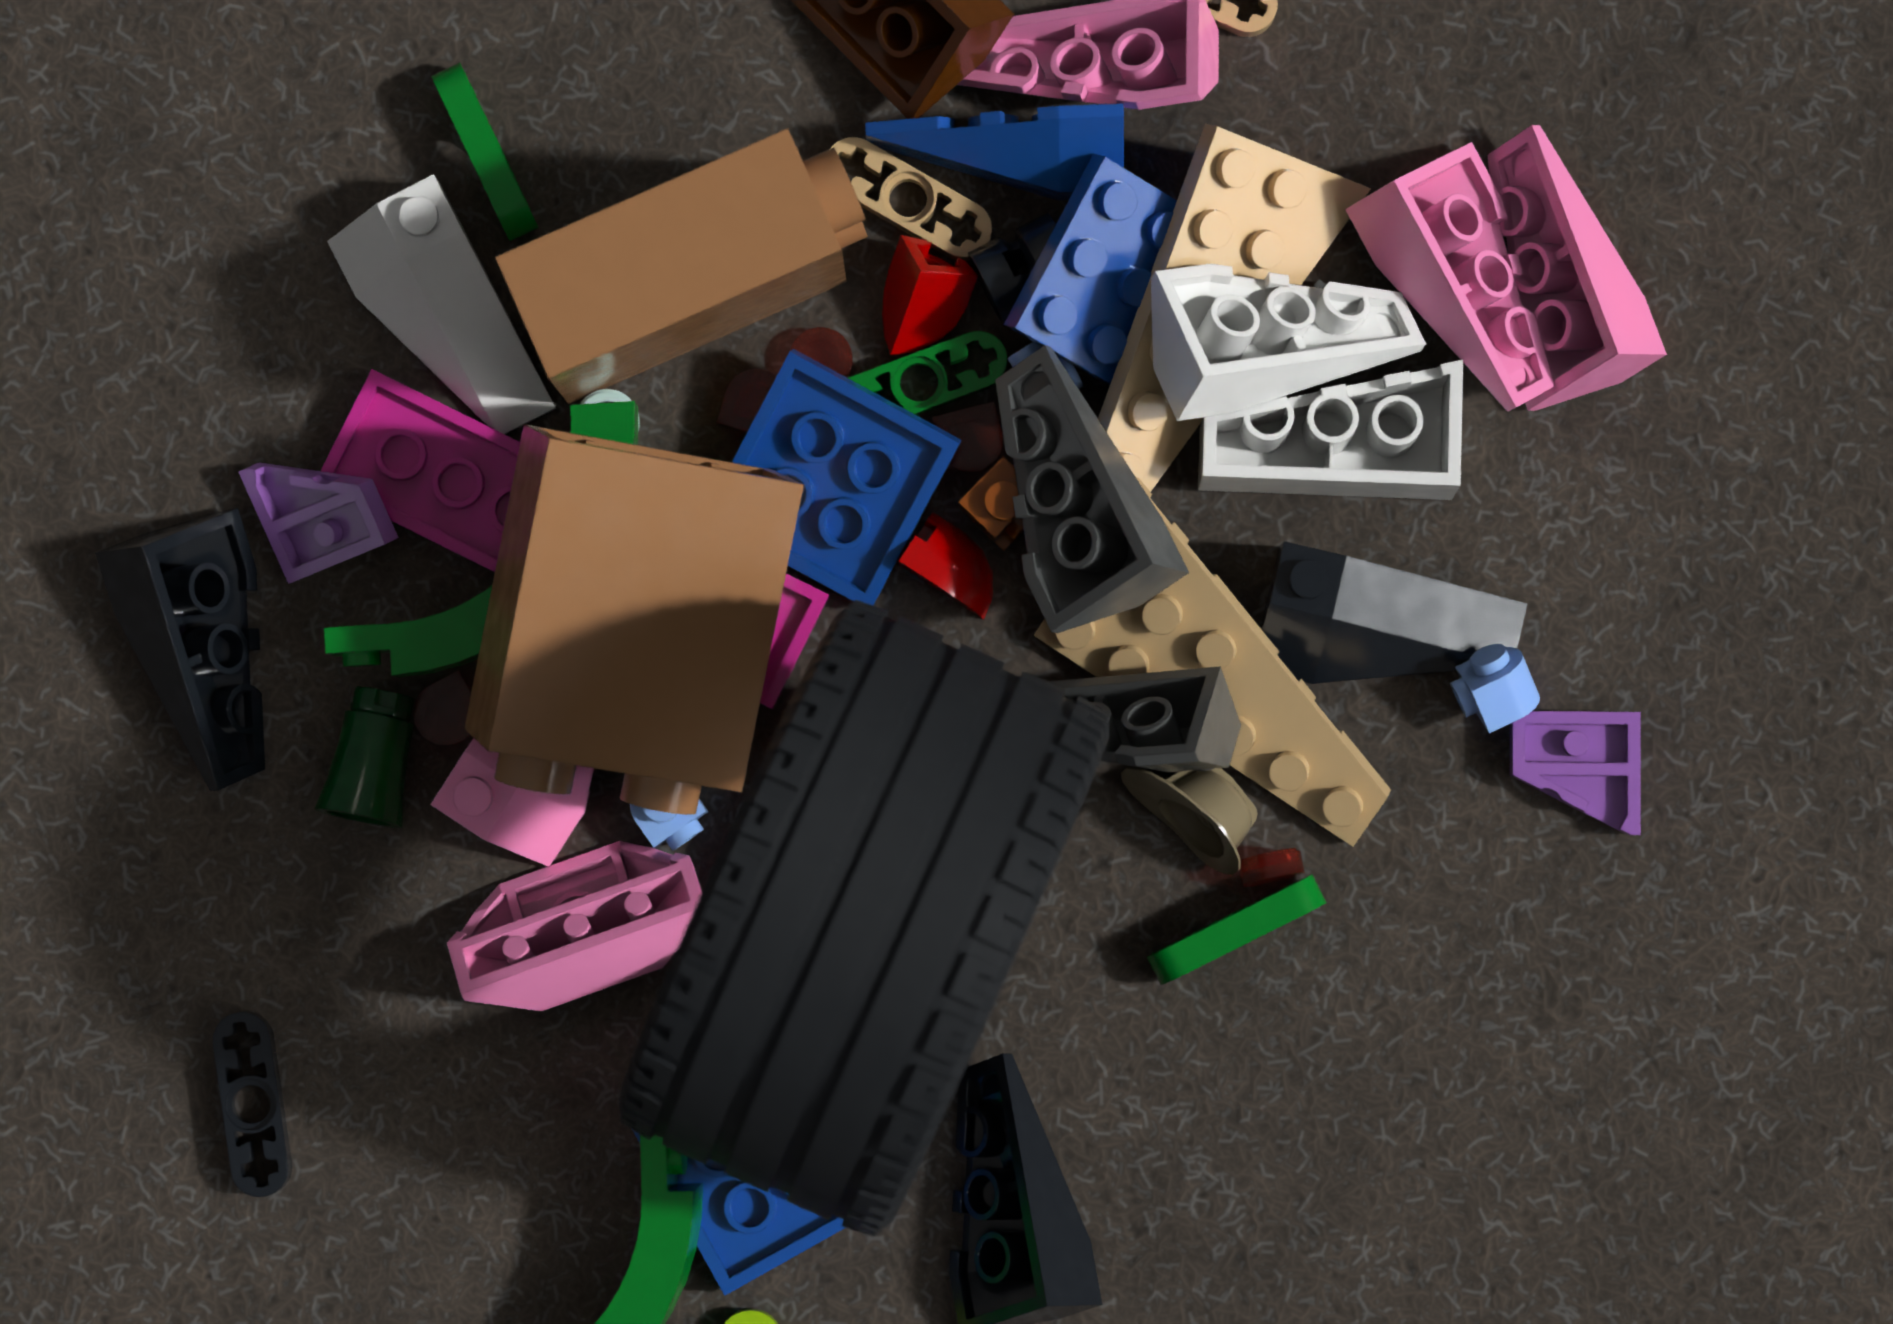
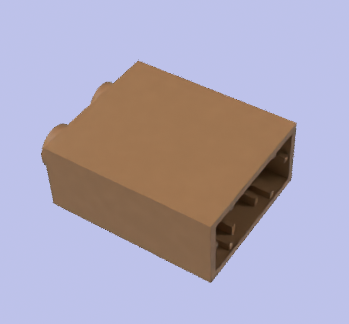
(684, 263)
(631, 617)

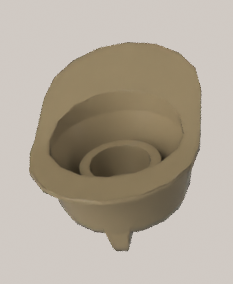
(1201, 808)

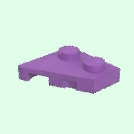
(316, 516)
(1583, 762)

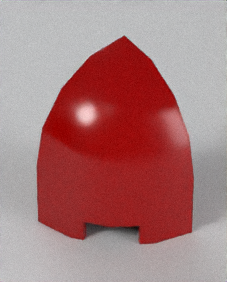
(923, 296)
(951, 564)

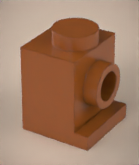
(992, 505)

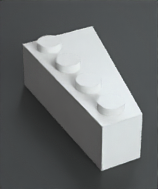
(1350, 440)

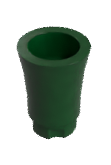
(370, 760)

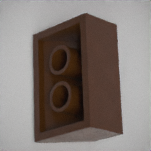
(911, 46)

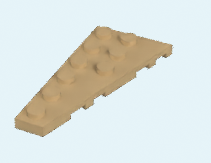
(1234, 210)
(1283, 732)

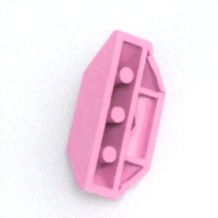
(575, 927)

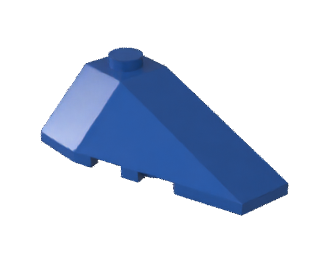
(1032, 155)

